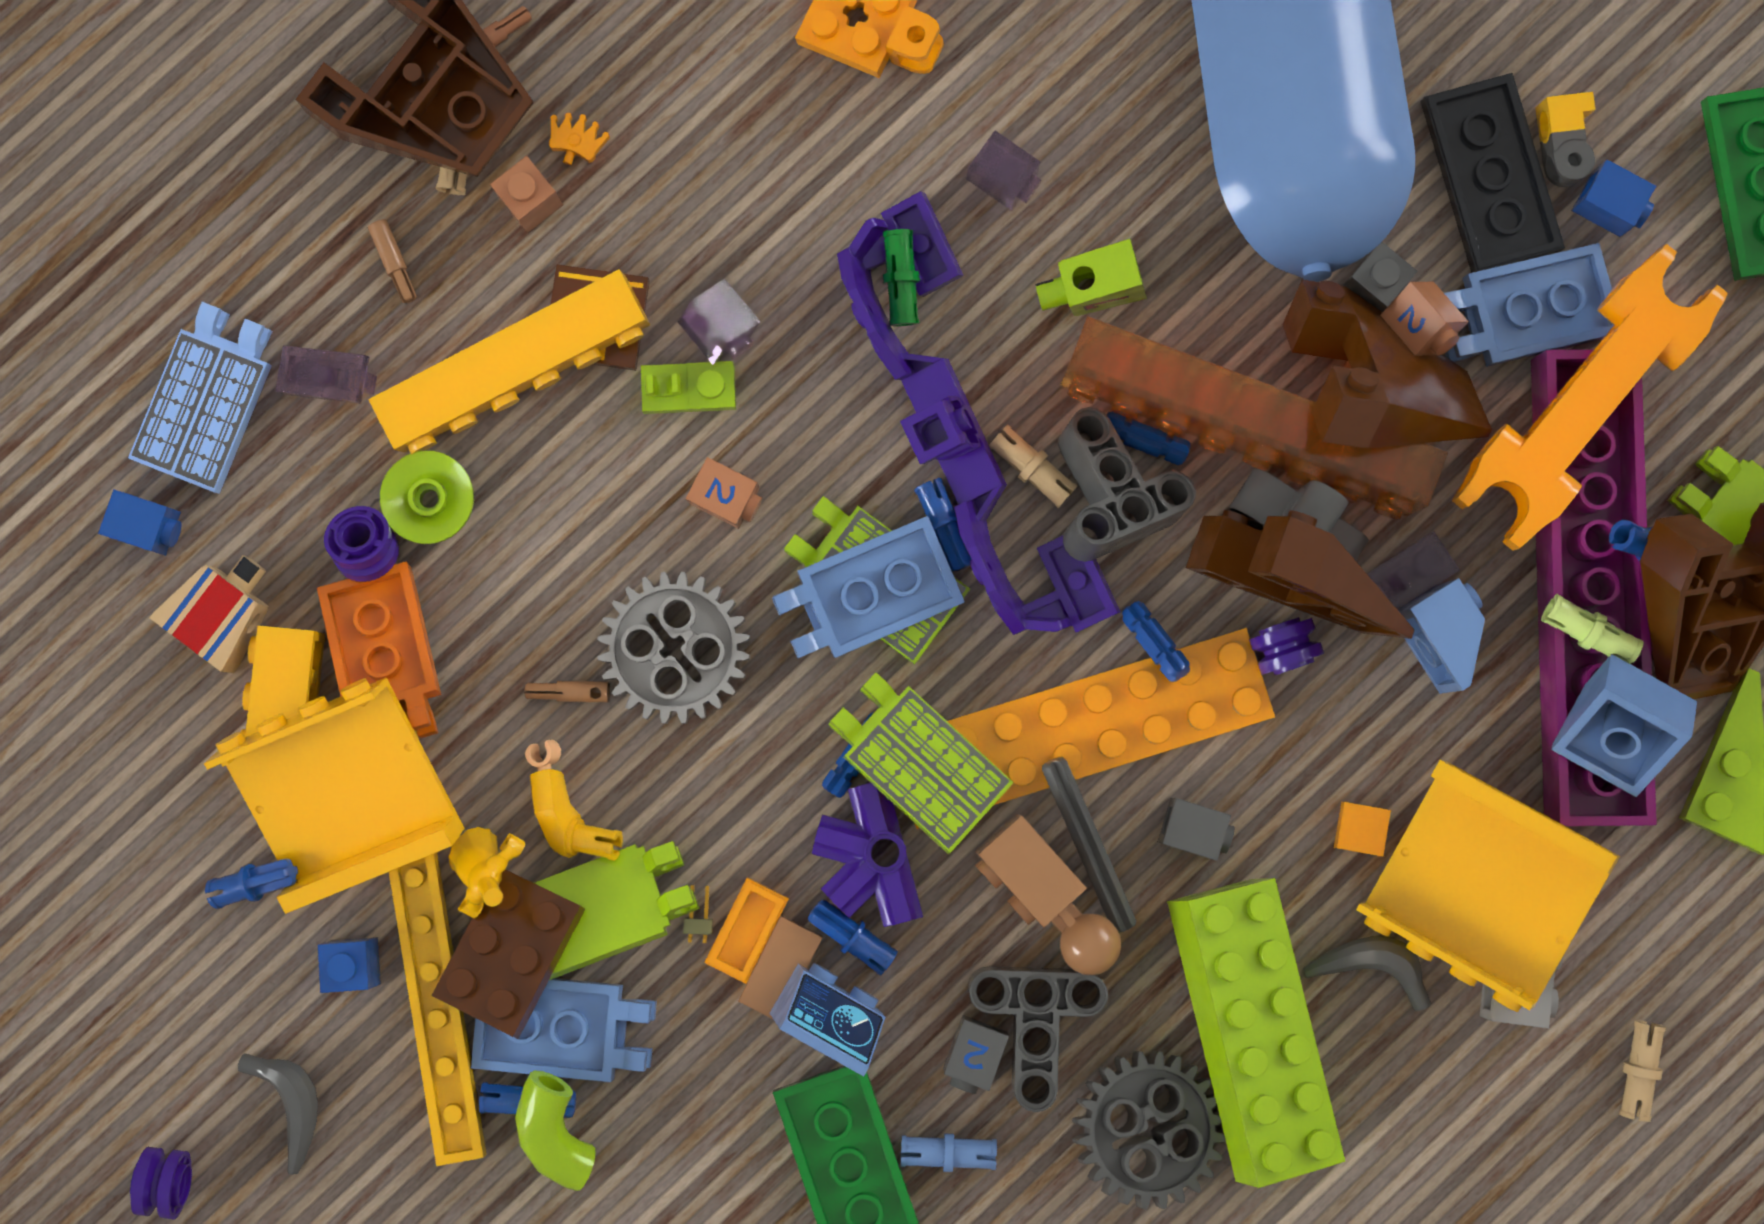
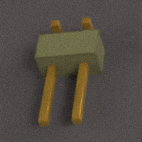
(699, 925)

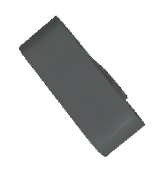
(1268, 496)
(1109, 498)
(1042, 1015)

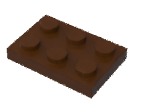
(509, 955)

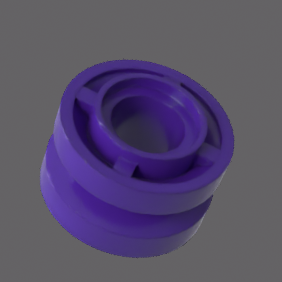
(354, 527)
(1286, 646)
(161, 1183)

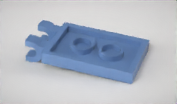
(1533, 306)
(872, 590)
(570, 1034)

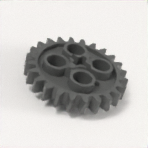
(1164, 1169)

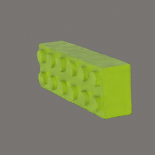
(1256, 1032)

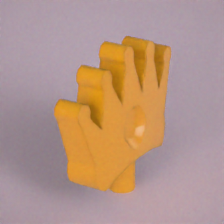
(576, 140)

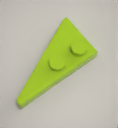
(1730, 782)

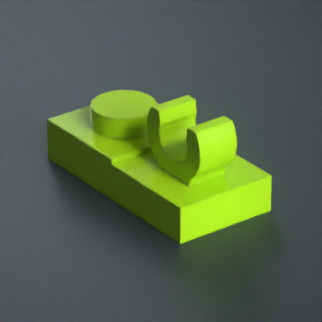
(688, 387)

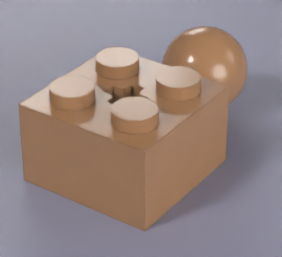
(1045, 892)

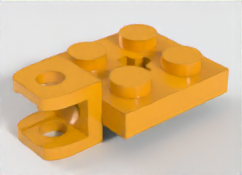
(890, 32)

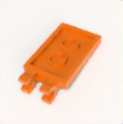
(381, 633)

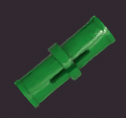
(901, 277)

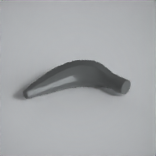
(1378, 954)
(298, 1098)

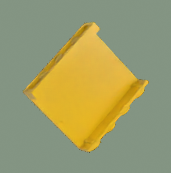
(341, 790)
(1488, 887)

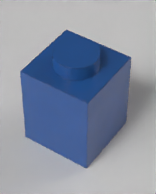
(1615, 199)
(141, 523)
(349, 965)

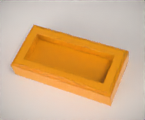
(746, 930)

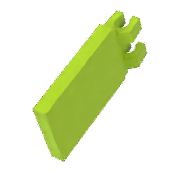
(1733, 503)
(619, 903)

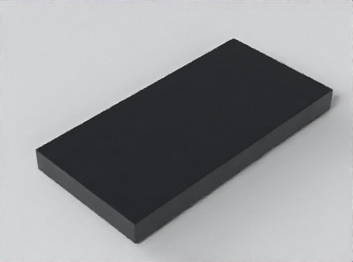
(1492, 173)

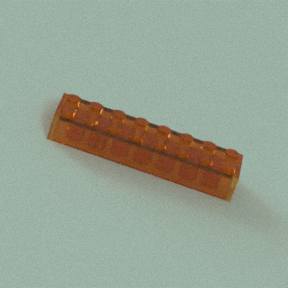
(1243, 417)

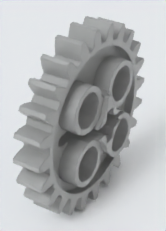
(641, 674)

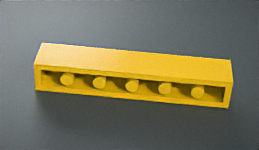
(510, 363)

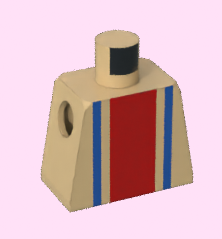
(216, 613)

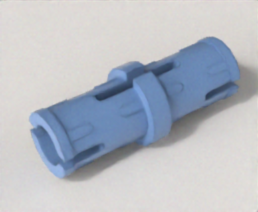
(948, 1152)

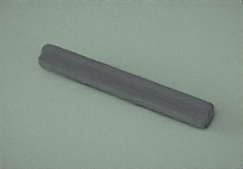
(1088, 843)

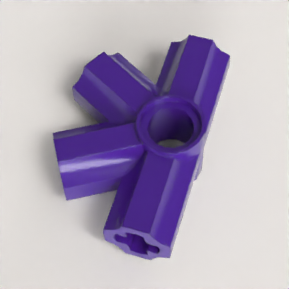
(860, 875)

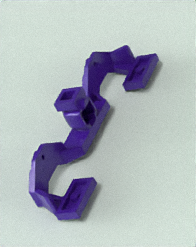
(950, 433)

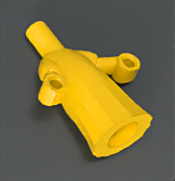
(480, 866)

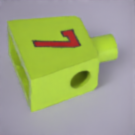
(1115, 282)

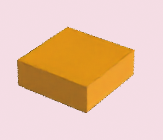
(1362, 828)

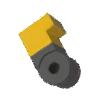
(1563, 137)

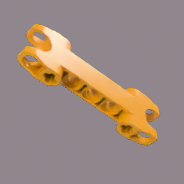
(1643, 330)

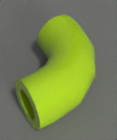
(544, 1133)

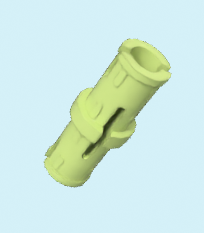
(1591, 630)

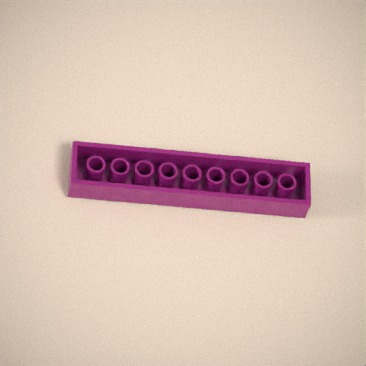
(1586, 570)

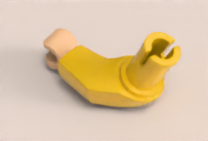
(557, 817)

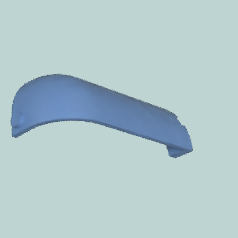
(1307, 126)

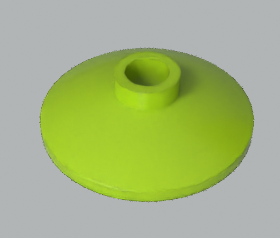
(404, 491)

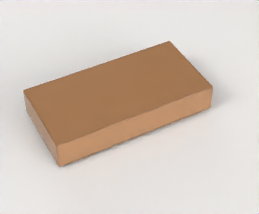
(785, 949)

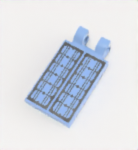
(204, 401)

